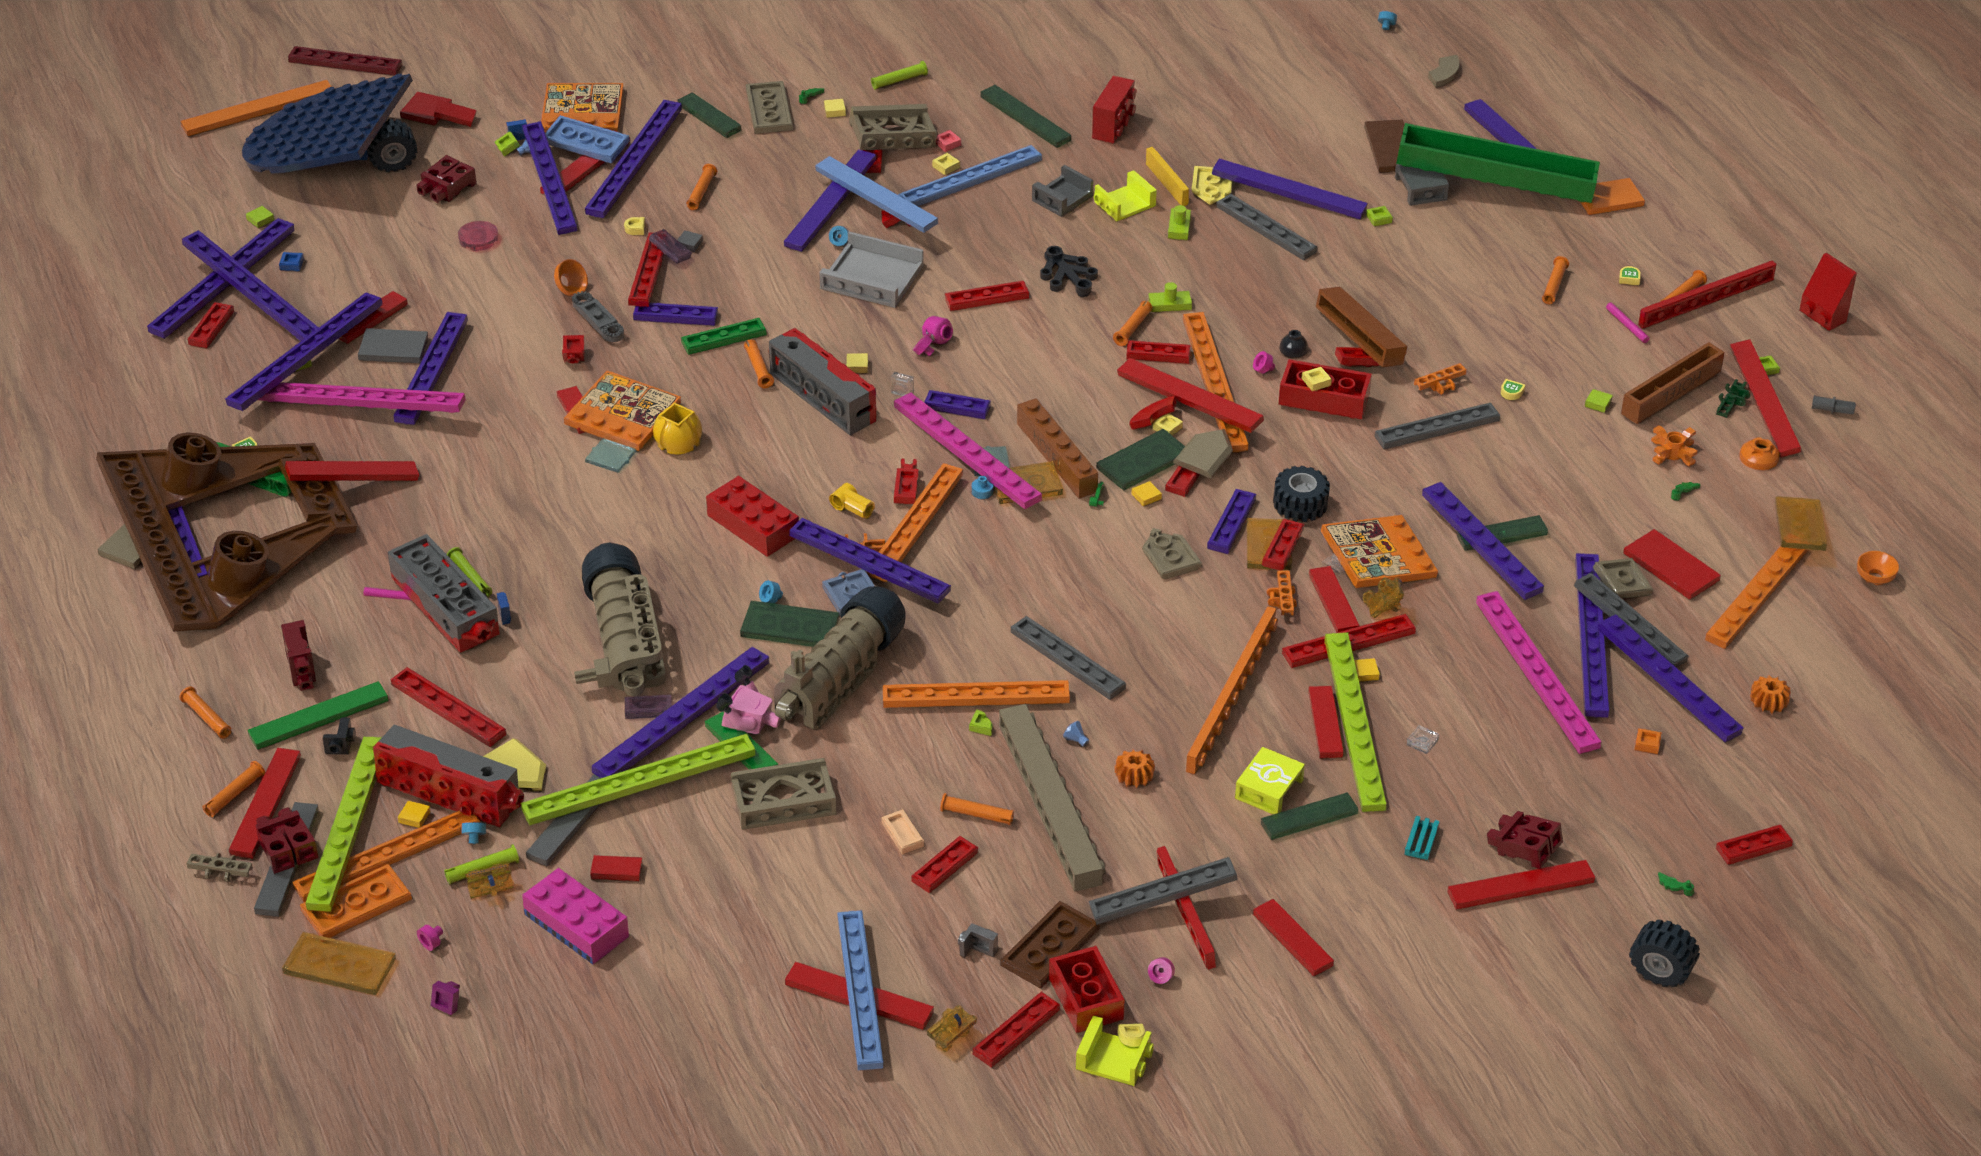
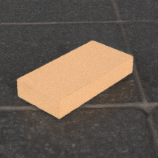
(902, 831)

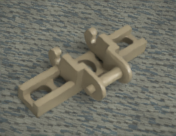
(213, 863)

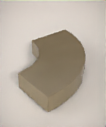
(1445, 72)

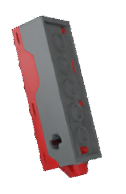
(822, 381)
(443, 593)
(447, 775)

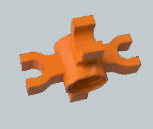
(1674, 445)

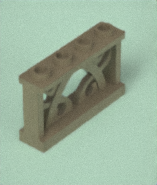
(910, 116)
(771, 810)

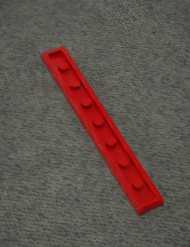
(1707, 294)
(1190, 395)
(1765, 398)

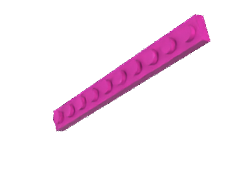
(366, 397)
(968, 450)
(1538, 672)

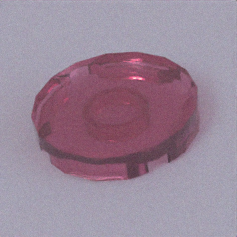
(478, 235)

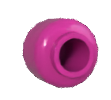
(938, 329)

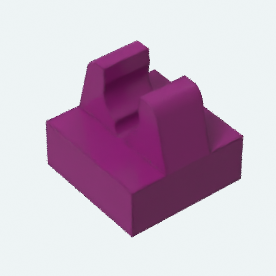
(445, 996)

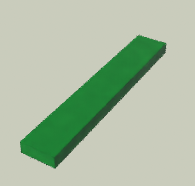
(317, 715)

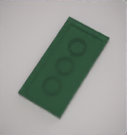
(1141, 459)
(787, 623)

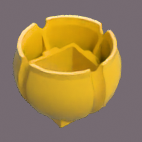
(677, 429)

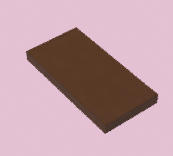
(1385, 142)
(1056, 934)

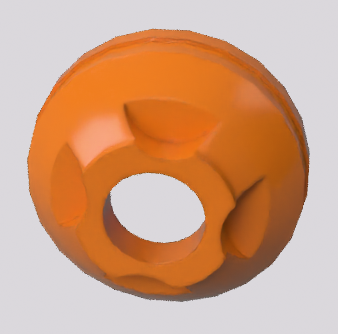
(575, 275)
(1757, 457)
(1878, 563)

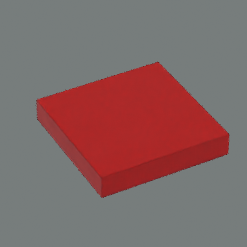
(422, 108)

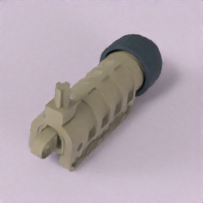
(614, 585)
(841, 661)

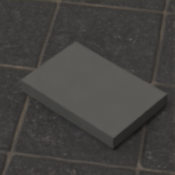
(393, 345)

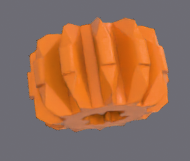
(1770, 694)
(1134, 768)

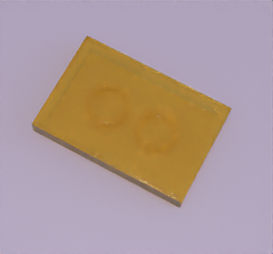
(1040, 476)
(1259, 537)

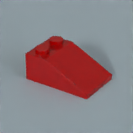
(1829, 293)

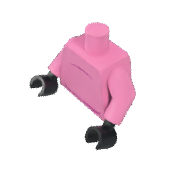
(747, 708)

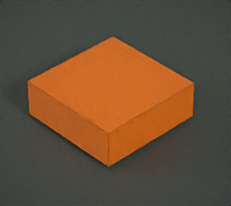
(1648, 741)

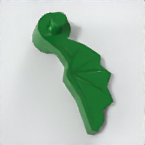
(807, 93)
(1684, 487)
(1094, 501)
(1672, 884)

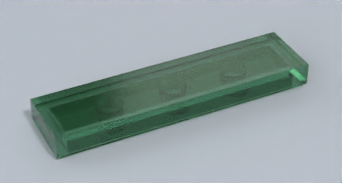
(709, 115)
(1512, 530)
(1309, 816)

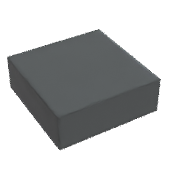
(690, 240)

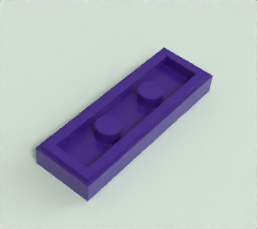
(958, 404)

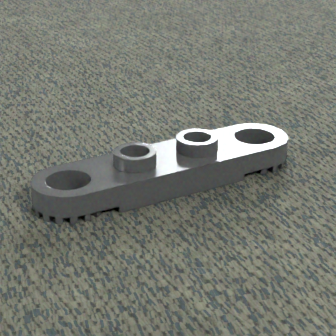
(598, 316)

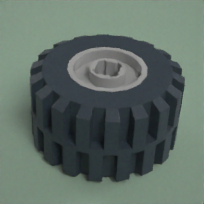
(393, 146)
(1301, 493)
(1664, 953)

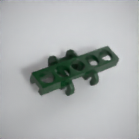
(1737, 399)

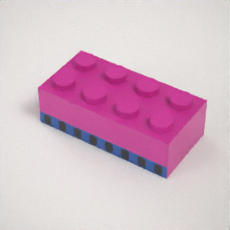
(575, 915)

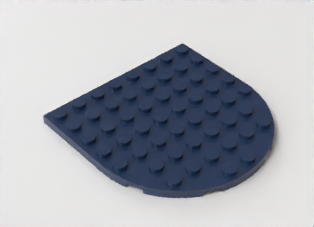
(324, 127)

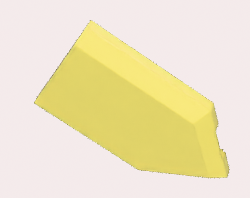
(1208, 186)
(528, 765)

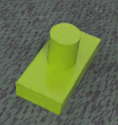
(1179, 223)
(1170, 299)

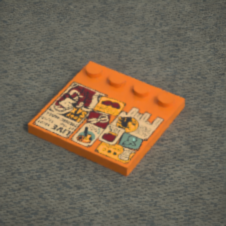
(586, 102)
(620, 410)
(1378, 550)

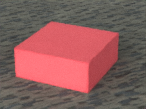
(948, 141)

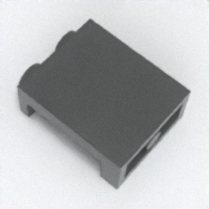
(1422, 185)
(1064, 192)

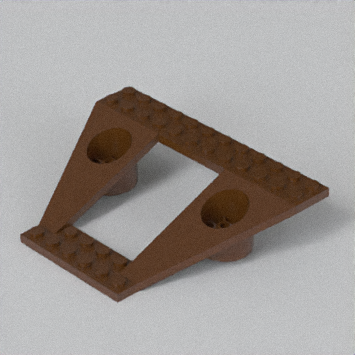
(242, 564)

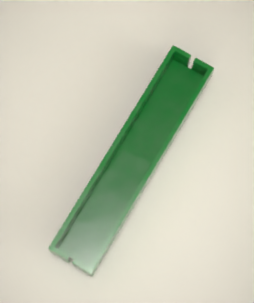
(1498, 163)

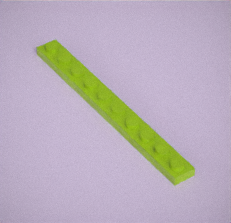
(1355, 722)
(637, 779)
(344, 829)

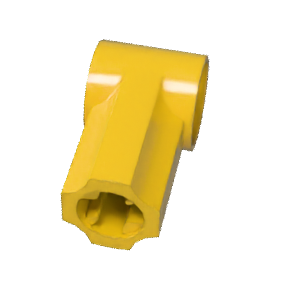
(848, 498)

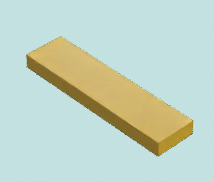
(1167, 176)

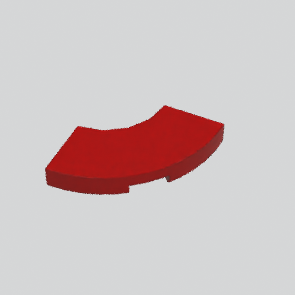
(1152, 412)

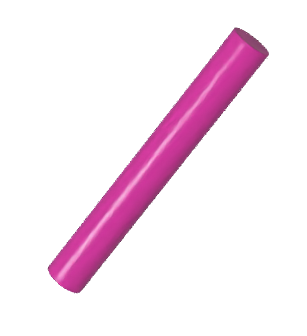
(1627, 322)
(376, 592)

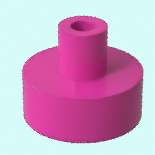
(923, 346)
(1263, 362)
(429, 936)
(1161, 970)

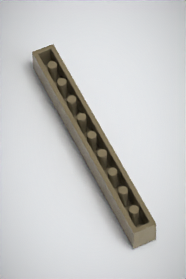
(1051, 798)

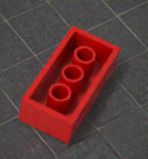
(1344, 397)
(751, 515)

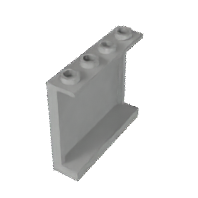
(873, 270)

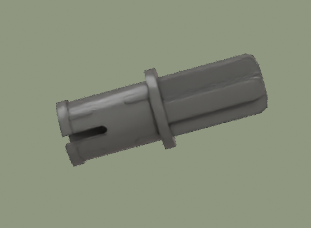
(1833, 405)

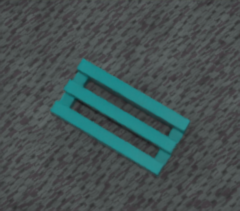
(1425, 825)

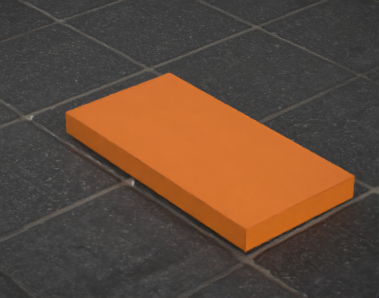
(360, 901)

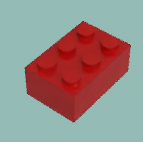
(1113, 109)
(1086, 988)

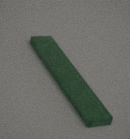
(1026, 116)

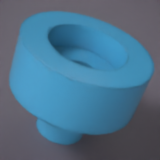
(1387, 18)
(834, 235)
(982, 488)
(770, 592)
(473, 831)

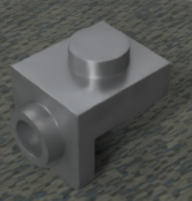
(978, 939)

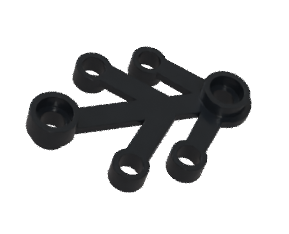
(1055, 255)

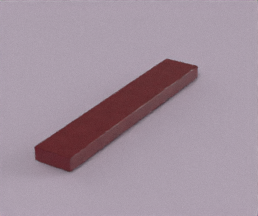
(345, 60)

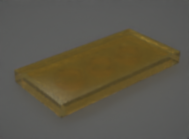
(1800, 523)
(339, 963)

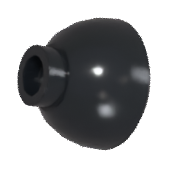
(1294, 344)

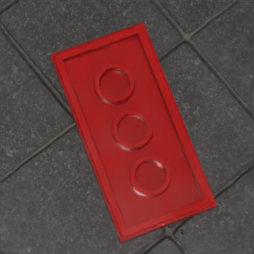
(1672, 564)

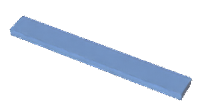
(972, 176)
(876, 194)
(860, 990)

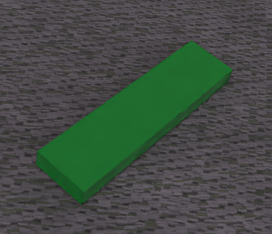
(723, 336)
(723, 733)

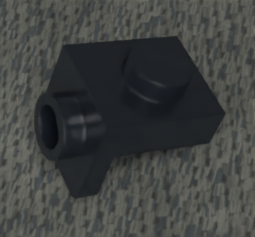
(340, 742)

